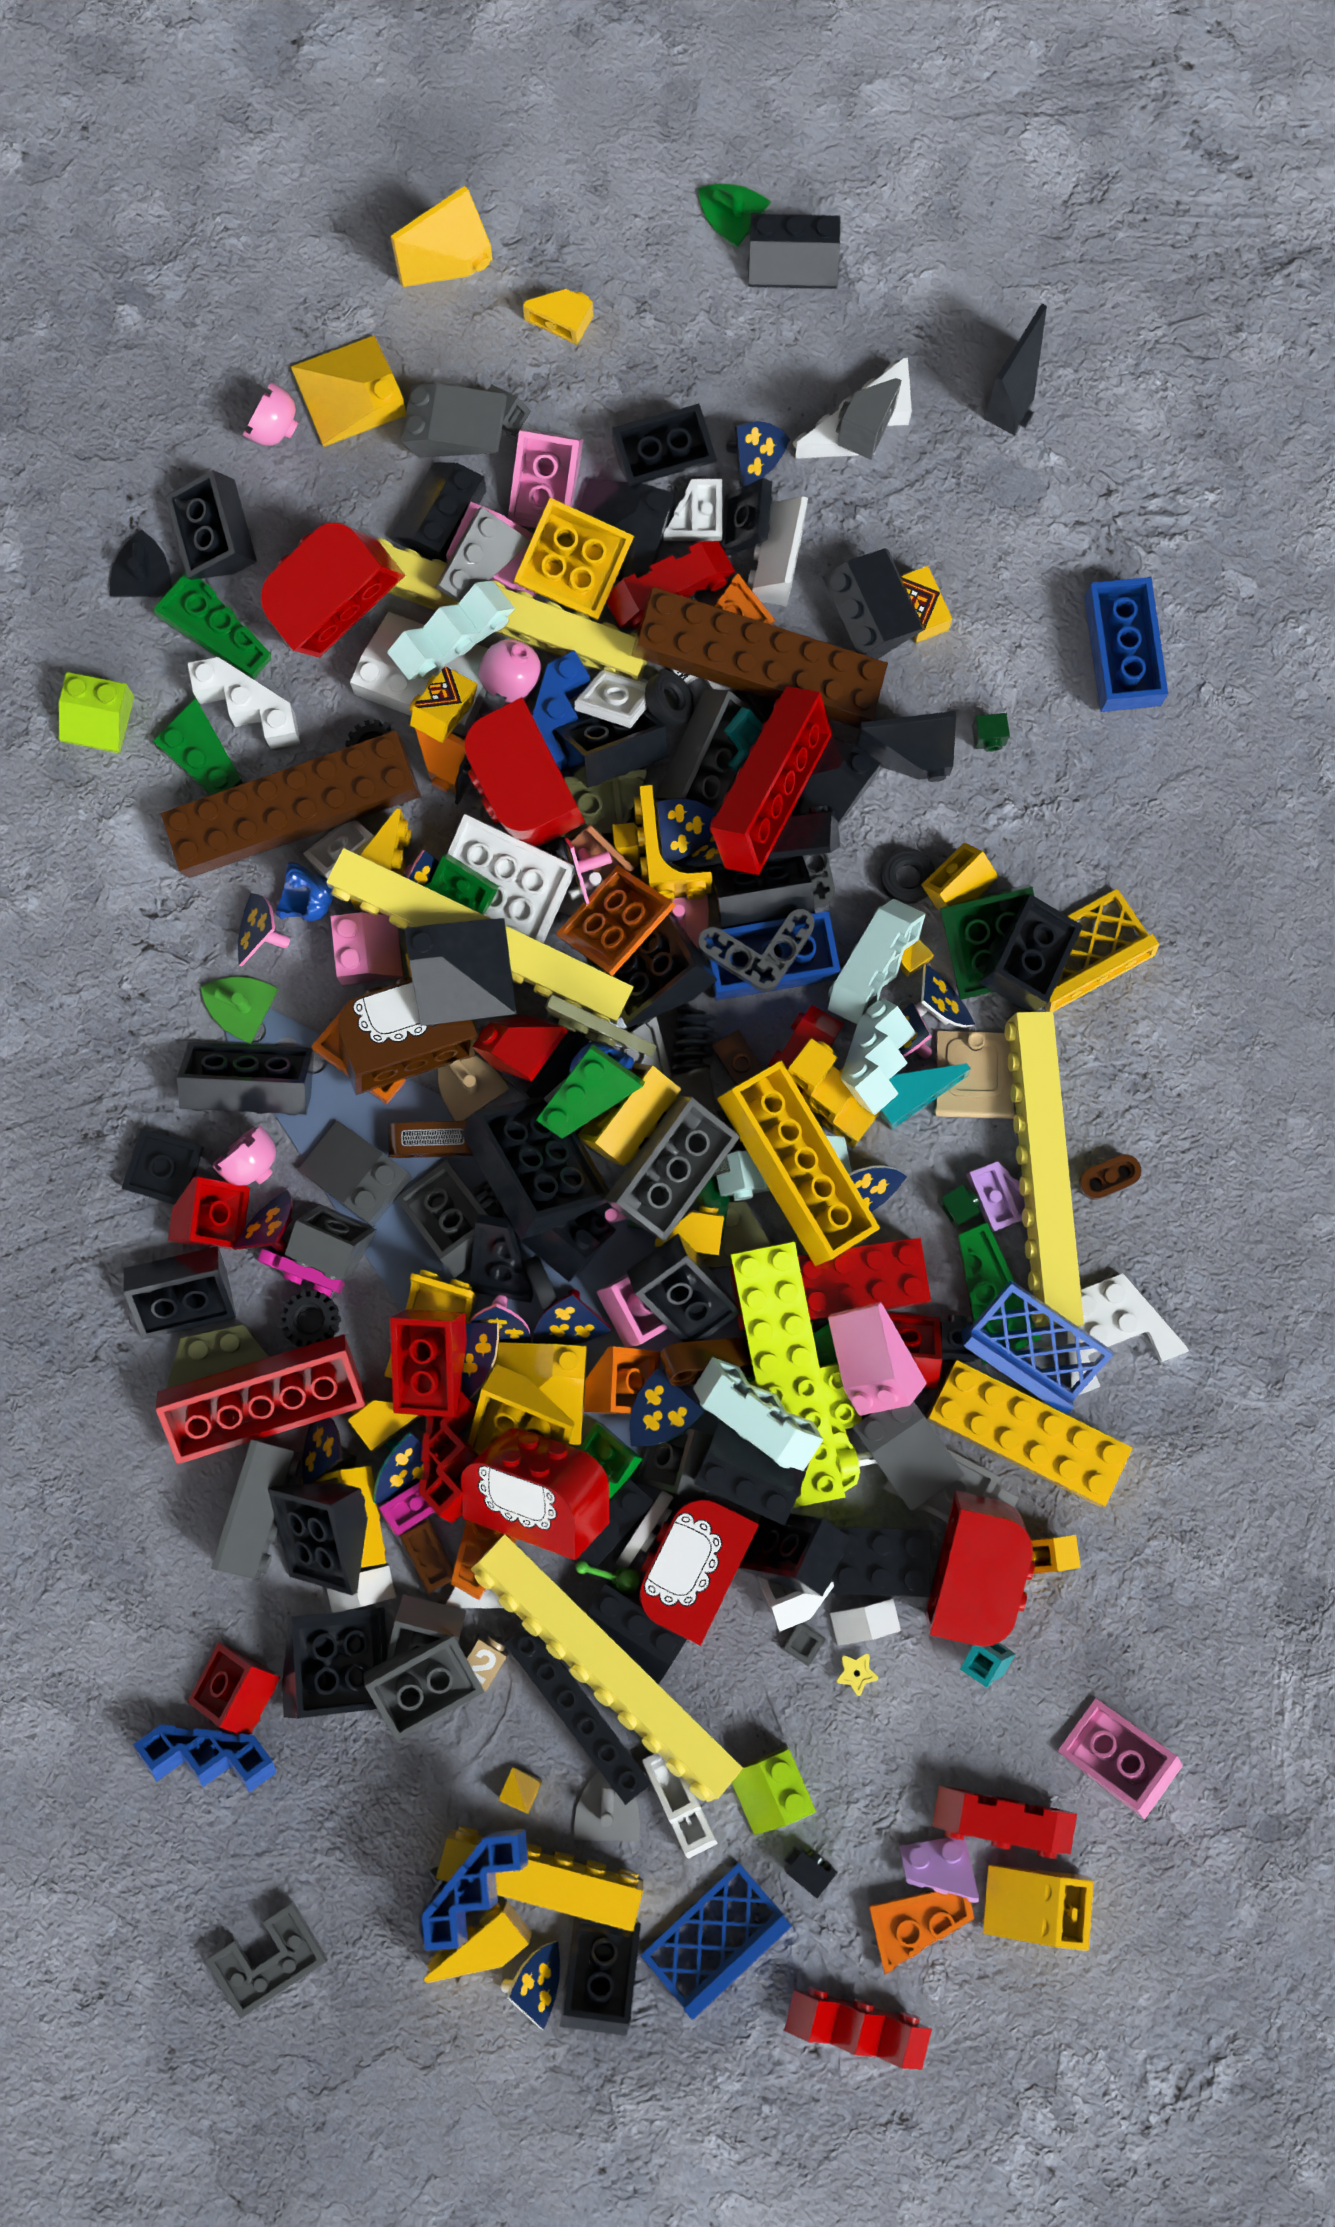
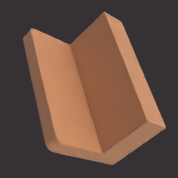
(596, 844)

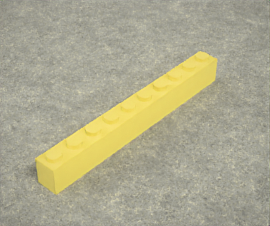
(532, 621)
(530, 960)
(1044, 1165)
(606, 1669)

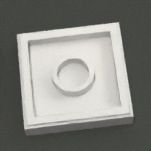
(613, 699)

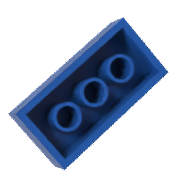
(1126, 644)
(813, 965)

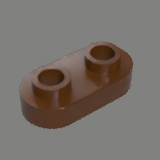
(1109, 1178)

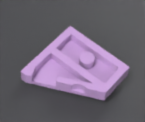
(998, 1195)
(941, 1866)

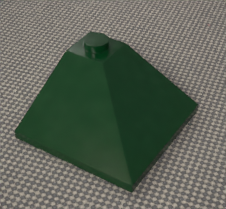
(975, 930)

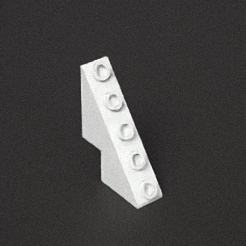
(824, 439)

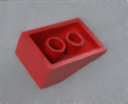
(427, 1361)

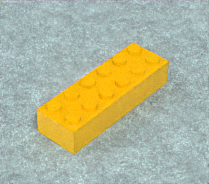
(798, 1163)
(1028, 1433)
(556, 1882)

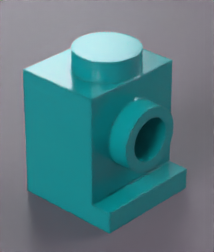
(987, 1663)

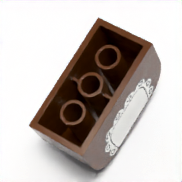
(386, 1043)

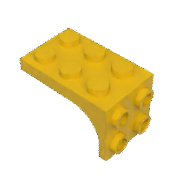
(653, 868)
(431, 1294)

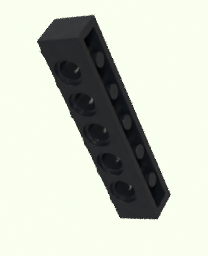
(579, 1715)

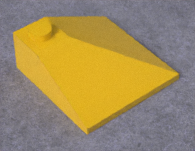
(442, 243)
(349, 390)
(573, 559)
(555, 1370)
(516, 1402)

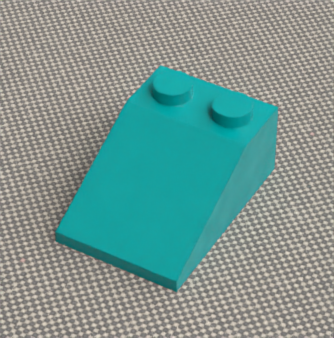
(918, 1090)

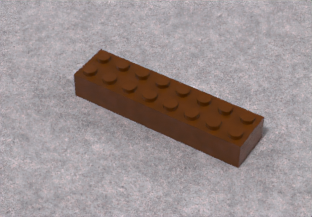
(756, 656)
(290, 804)

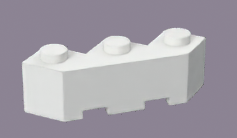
(246, 700)

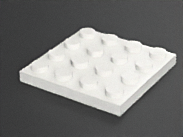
(527, 877)

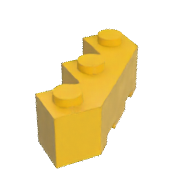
(828, 1094)

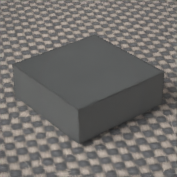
(803, 1643)

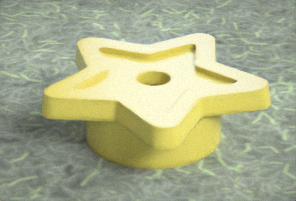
(856, 1682)

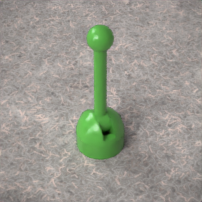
(622, 1579)

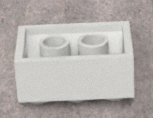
(779, 552)

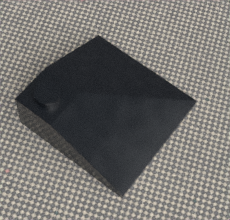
(1017, 380)
(633, 509)
(912, 745)
(838, 778)
(461, 971)
(663, 973)
(322, 1532)
(328, 1662)

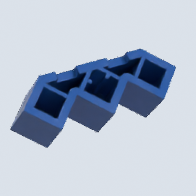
(561, 682)
(206, 1754)
(472, 1888)

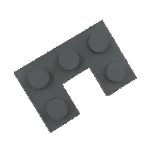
(252, 1987)

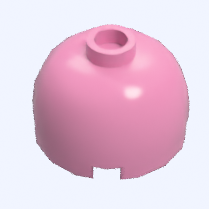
(272, 418)
(510, 670)
(248, 1158)

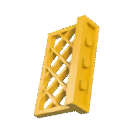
(1105, 967)

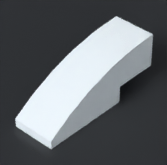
(680, 1807)

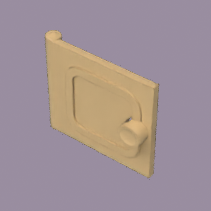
(989, 1082)

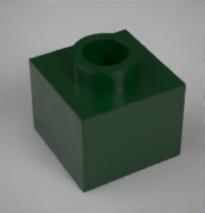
(991, 732)
(960, 1205)

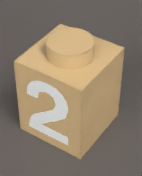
(487, 1660)

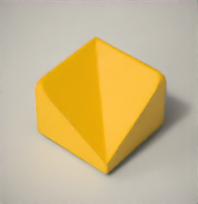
(626, 842)
(915, 958)
(520, 1790)

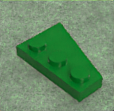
(198, 751)
(587, 1092)

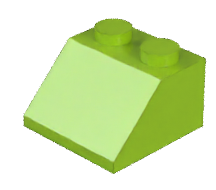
(94, 712)
(773, 1792)

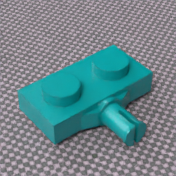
(744, 732)

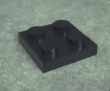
(746, 516)
(161, 1166)

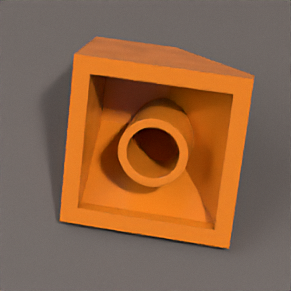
(442, 760)
(618, 1379)

